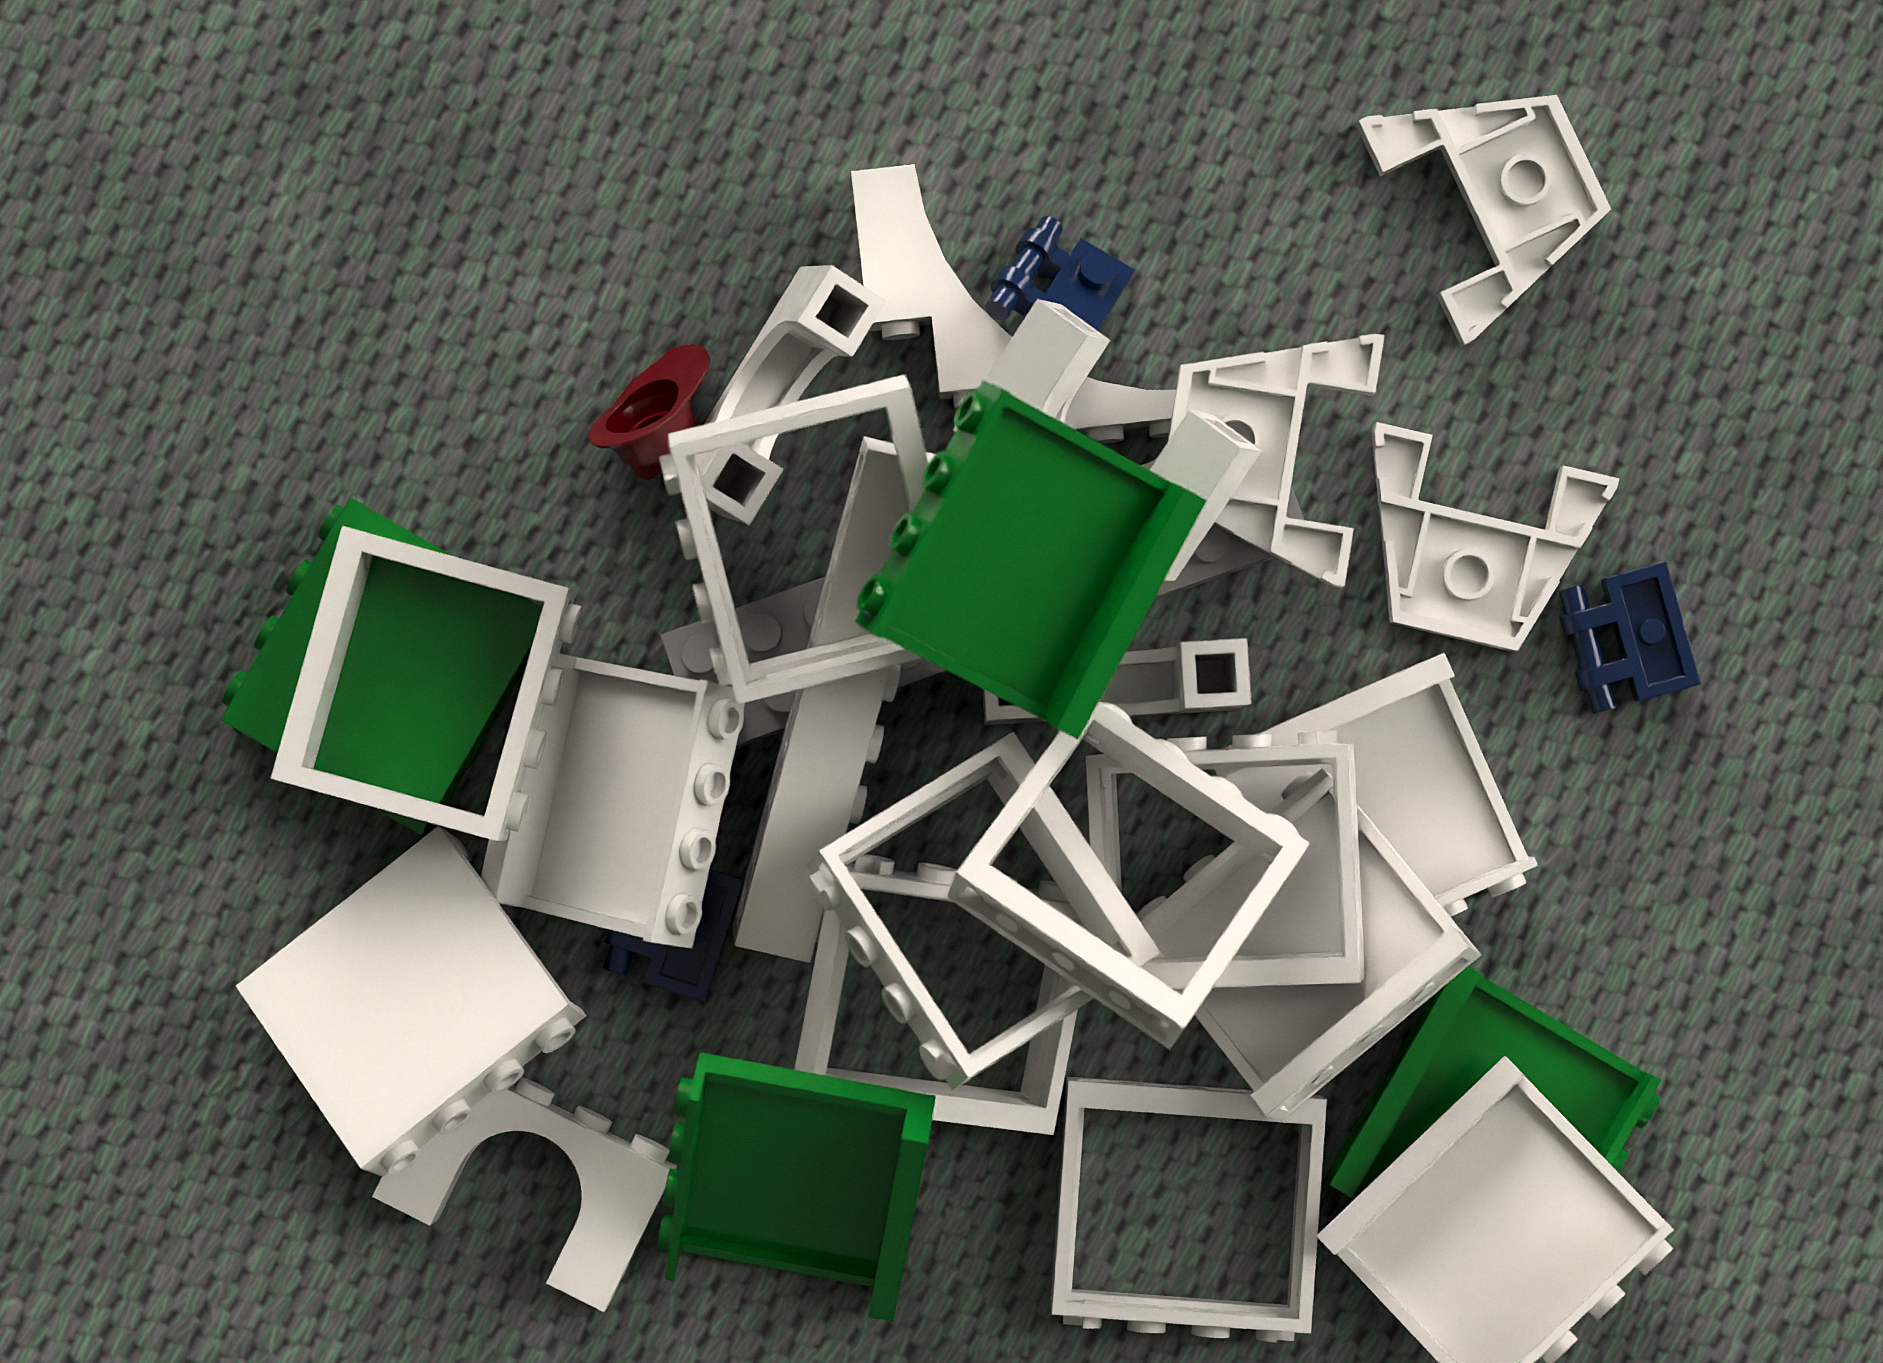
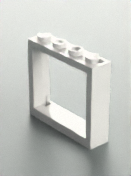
(700, 541)
(326, 657)
(1249, 752)
(1060, 850)
(1077, 952)
(1029, 1110)
(1207, 1316)

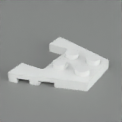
(1520, 182)
(1264, 403)
(1469, 570)

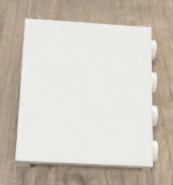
(1414, 779)
(622, 802)
(409, 1004)
(1302, 1036)
(1498, 1229)

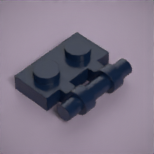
(1083, 282)
(1647, 630)
(681, 968)

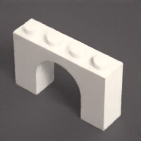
(813, 322)
(1049, 364)
(1162, 681)
(617, 1180)

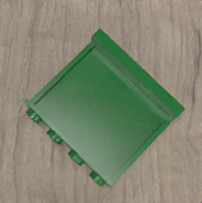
(1028, 559)
(417, 678)
(1456, 1043)
(796, 1174)

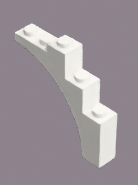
(920, 289)

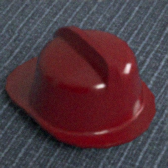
(651, 409)

